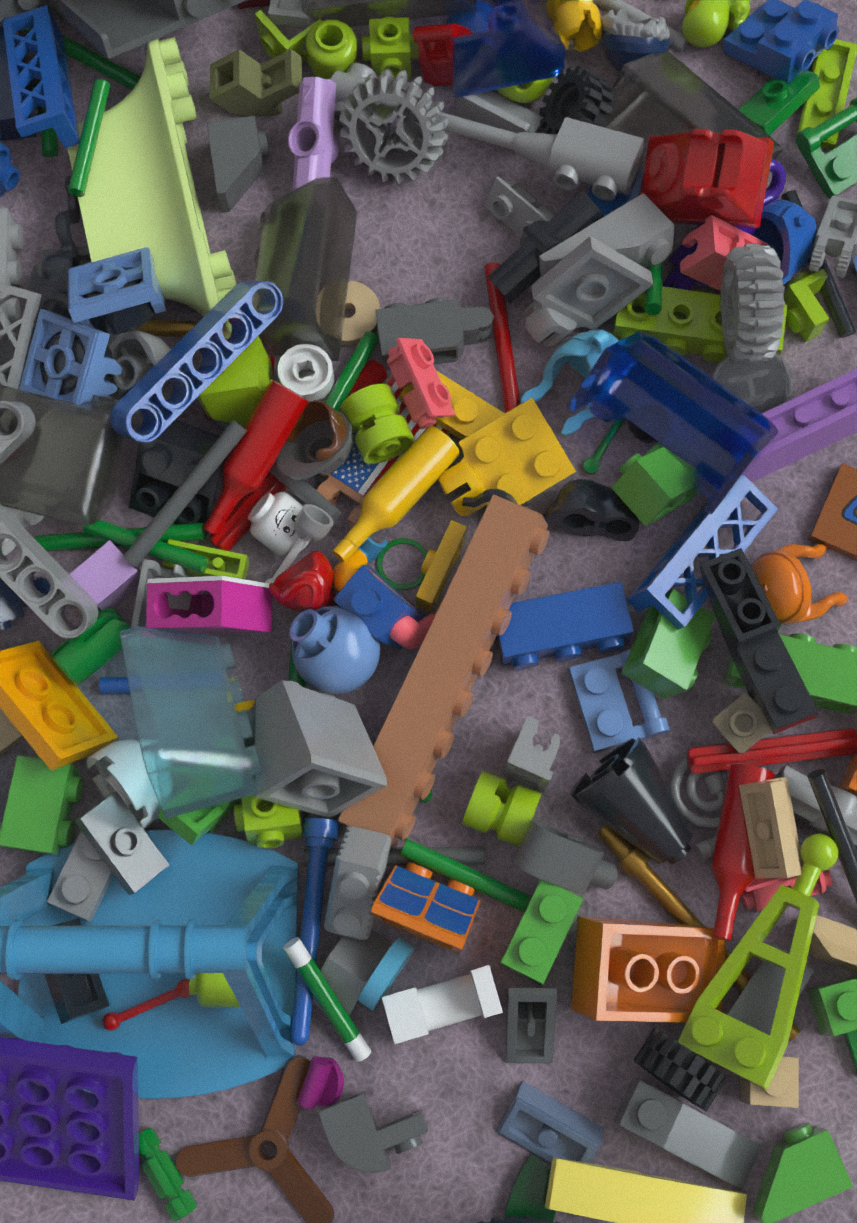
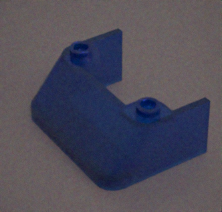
(515, 50)
(679, 409)

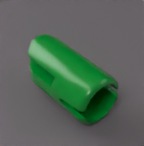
(89, 651)

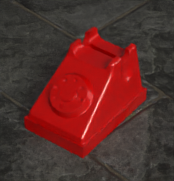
(708, 175)

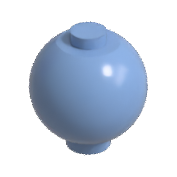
(333, 649)

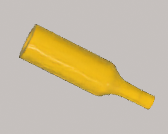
(400, 488)

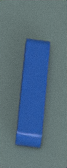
(178, 363)

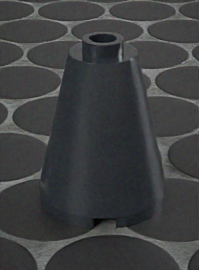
(635, 802)

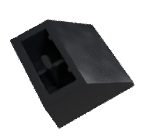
(166, 464)

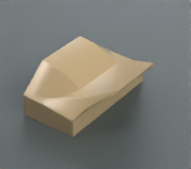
(834, 944)

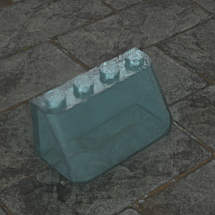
(189, 718)

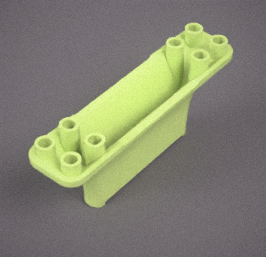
(145, 189)

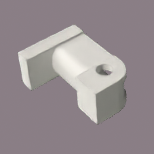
(442, 1004)

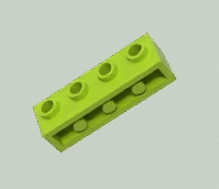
(685, 324)

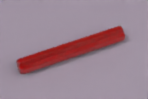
(774, 750)

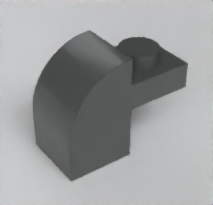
(358, 1139)

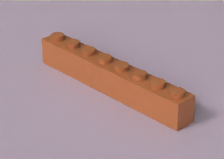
(449, 663)

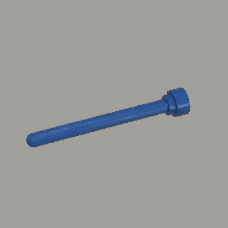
(319, 838)

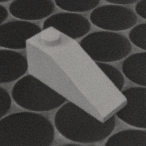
(633, 230)

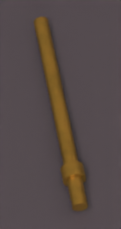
(636, 864)

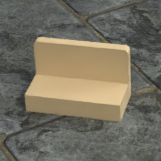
(771, 828)

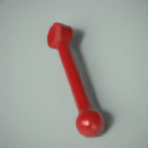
(112, 1020)

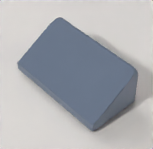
(549, 1127)

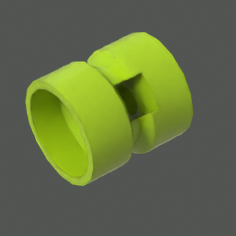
(376, 421)
(501, 808)

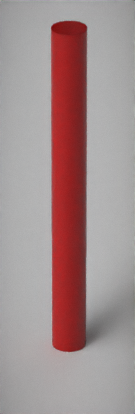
(502, 342)

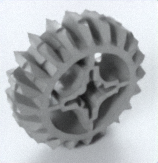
(379, 118)
(752, 303)

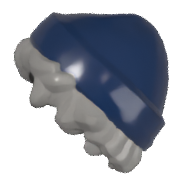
(632, 39)

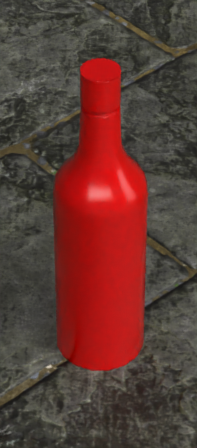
(257, 450)
(732, 854)

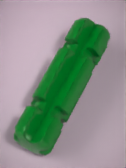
(164, 1176)

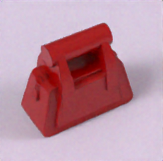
(436, 51)

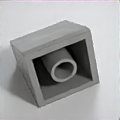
(313, 751)

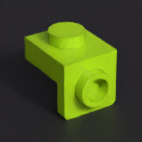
(803, 309)

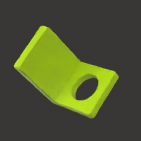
(275, 42)

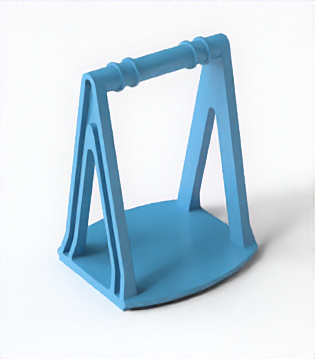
(207, 912)

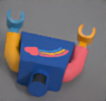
(376, 602)

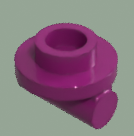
(322, 1083)

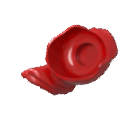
(306, 584)

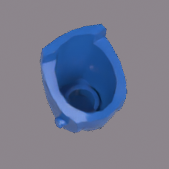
(789, 232)

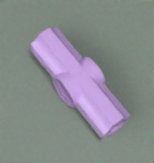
(314, 123)

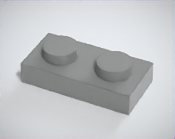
(82, 881)

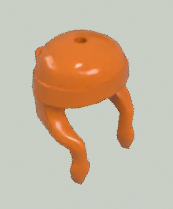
(790, 586)

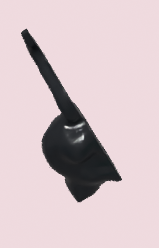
(51, 272)
(581, 510)

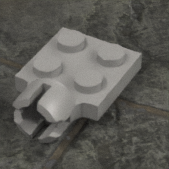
(583, 291)

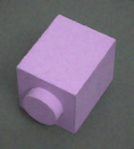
(107, 576)

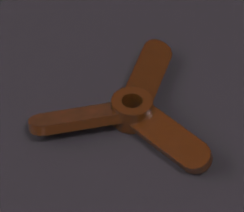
(247, 1151)

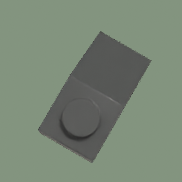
(236, 157)

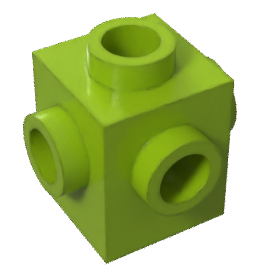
(390, 46)
(267, 822)

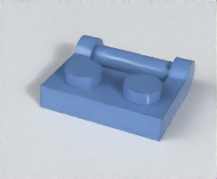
(605, 707)

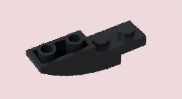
(754, 641)

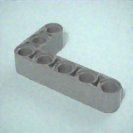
(33, 556)

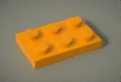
(49, 707)

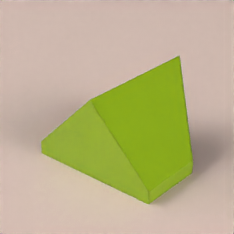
(239, 386)

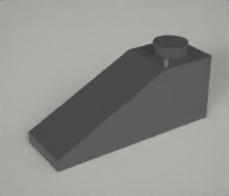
(687, 1133)

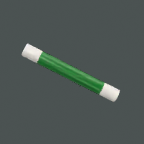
(327, 999)

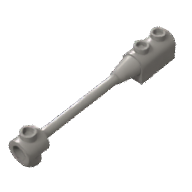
(574, 155)

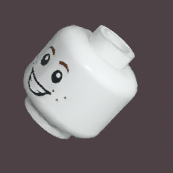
(274, 522)

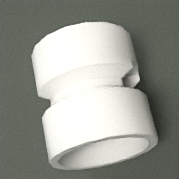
(307, 372)

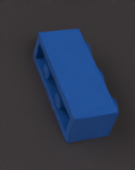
(566, 625)

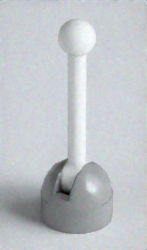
(311, 526)

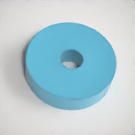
(386, 973)

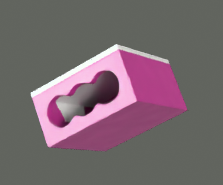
(209, 605)

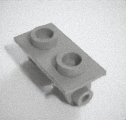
(514, 206)

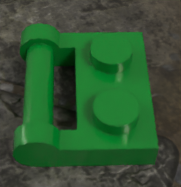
(838, 167)

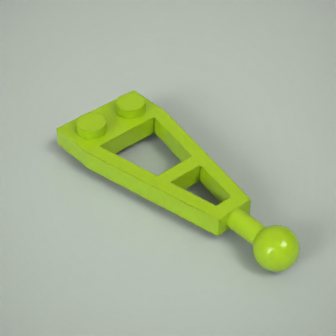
(730, 1041)

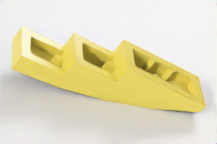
(636, 1197)

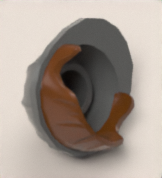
(317, 443)

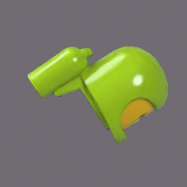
(708, 20)

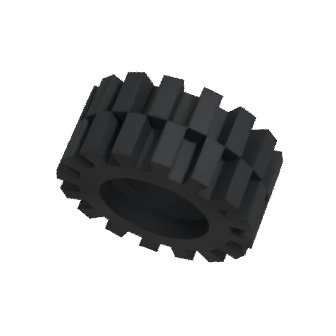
(578, 97)
(680, 1069)

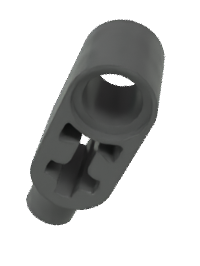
(563, 859)

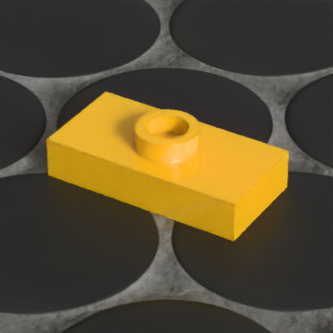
(438, 566)

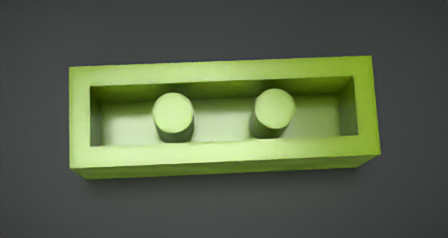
(220, 561)

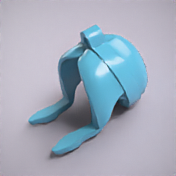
(582, 354)

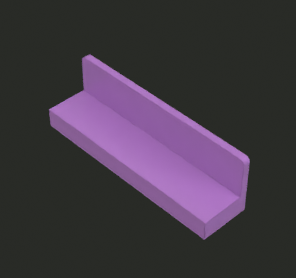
(809, 424)

